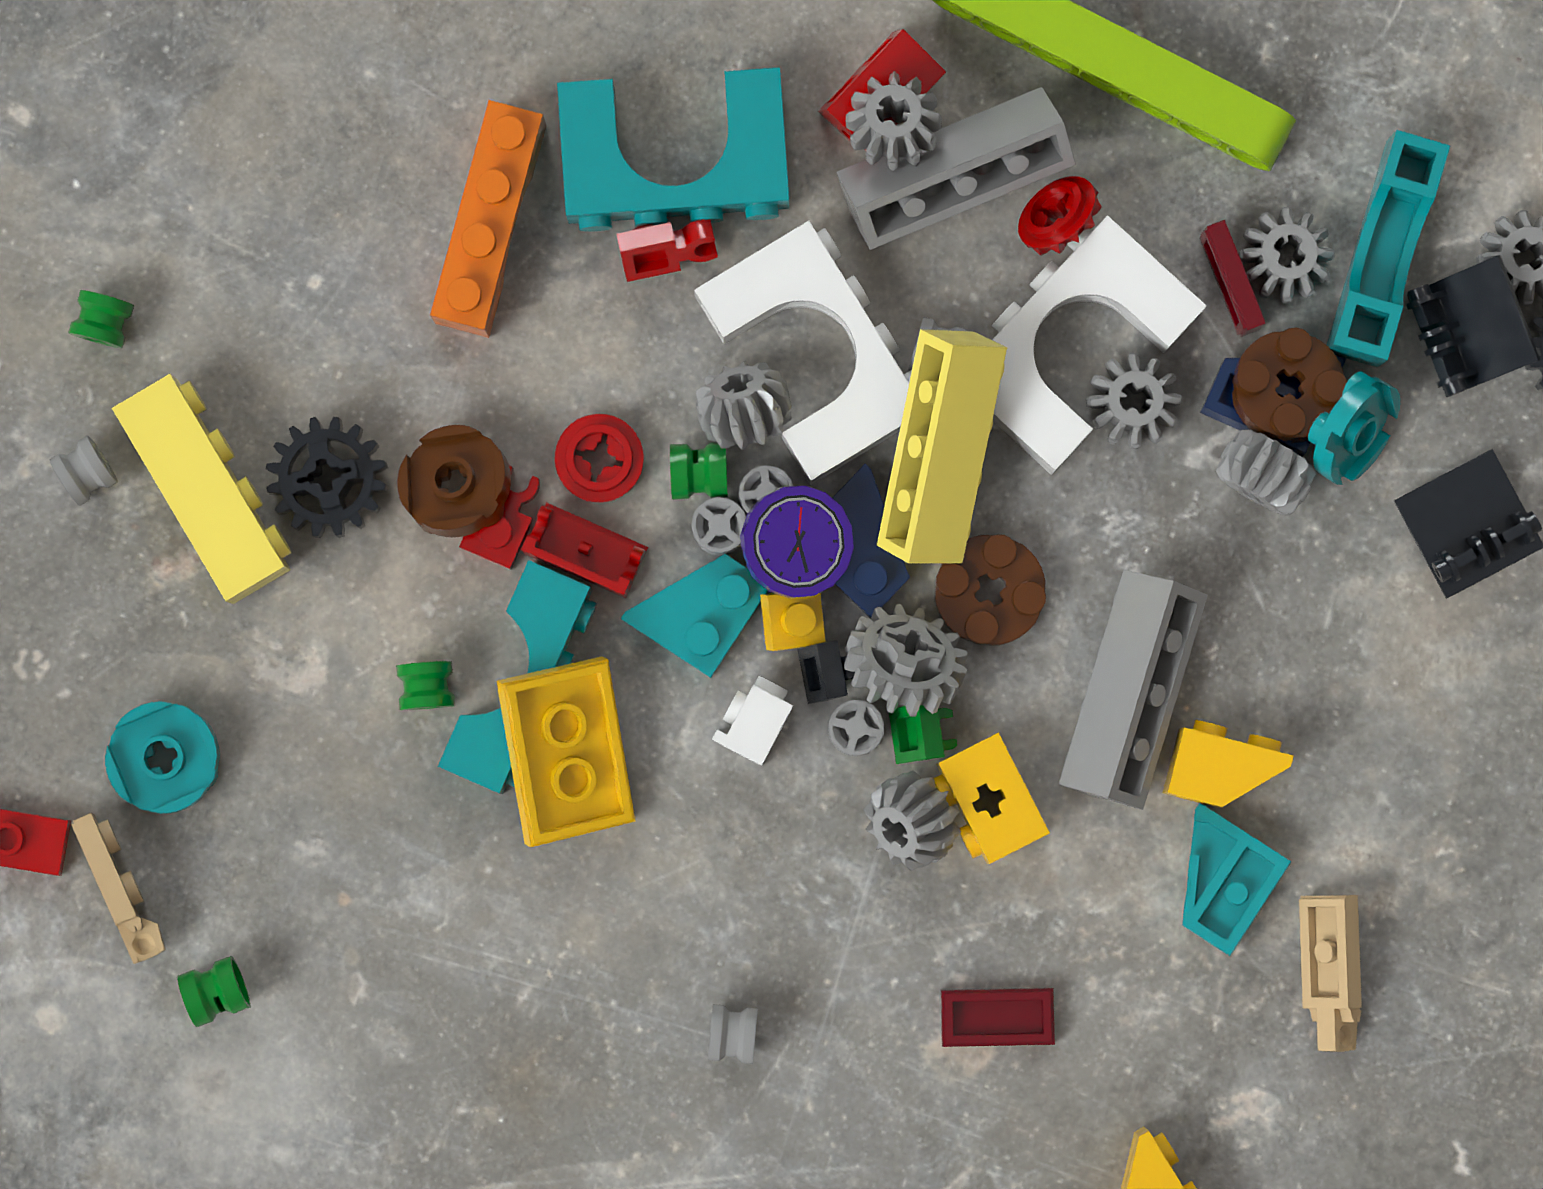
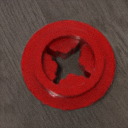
(1067, 198)
(584, 436)

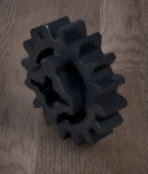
(321, 453)

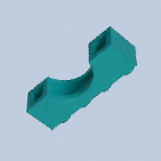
(1385, 247)
(548, 613)

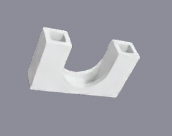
(1105, 270)
(803, 274)

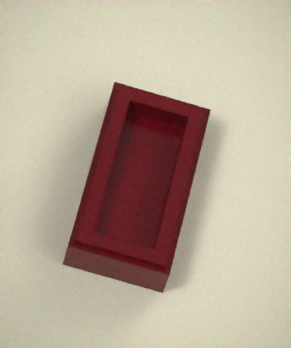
(1232, 279)
(997, 1017)

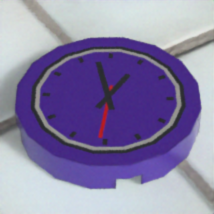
(797, 541)

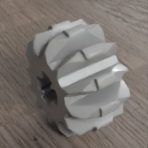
(903, 105)
(1524, 238)
(1305, 252)
(743, 405)
(1131, 419)
(1266, 472)
(912, 820)

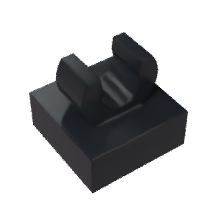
(823, 672)

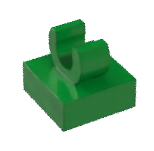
(920, 735)

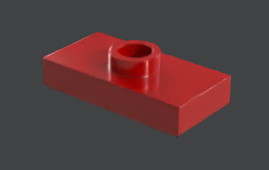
(33, 842)

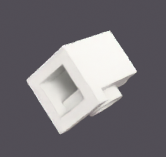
(755, 720)

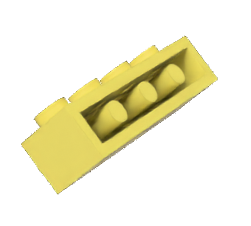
(941, 446)
(202, 489)

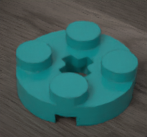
(1352, 432)
(133, 744)

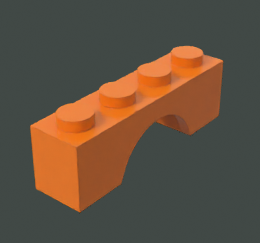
(487, 217)

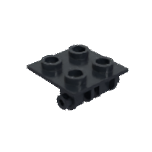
(1472, 326)
(1469, 523)

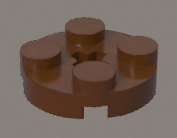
(1256, 381)
(477, 502)
(982, 621)

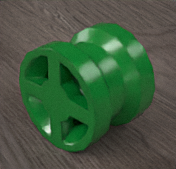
(101, 319)
(425, 685)

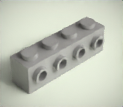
(967, 167)
(1129, 690)

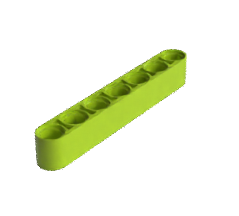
(1137, 73)

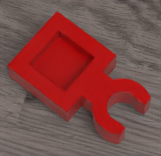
(658, 249)
(504, 539)

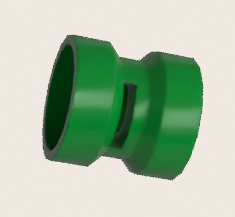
(698, 471)
(213, 991)

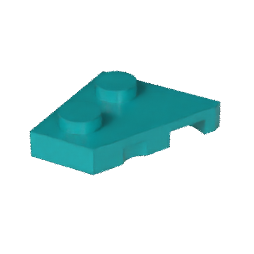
(700, 613)
(1227, 880)

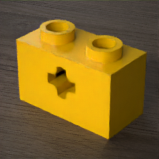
(1018, 817)

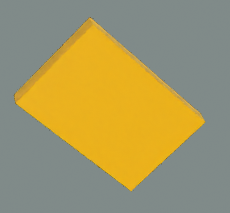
(566, 751)

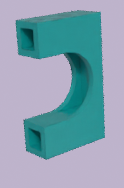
(606, 189)

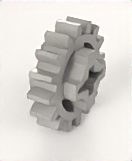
(905, 660)

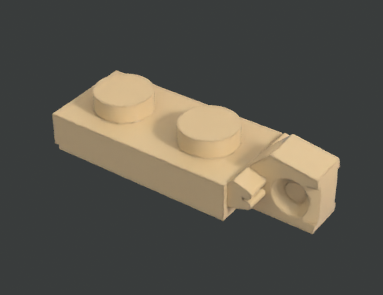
(119, 890)
(1331, 968)

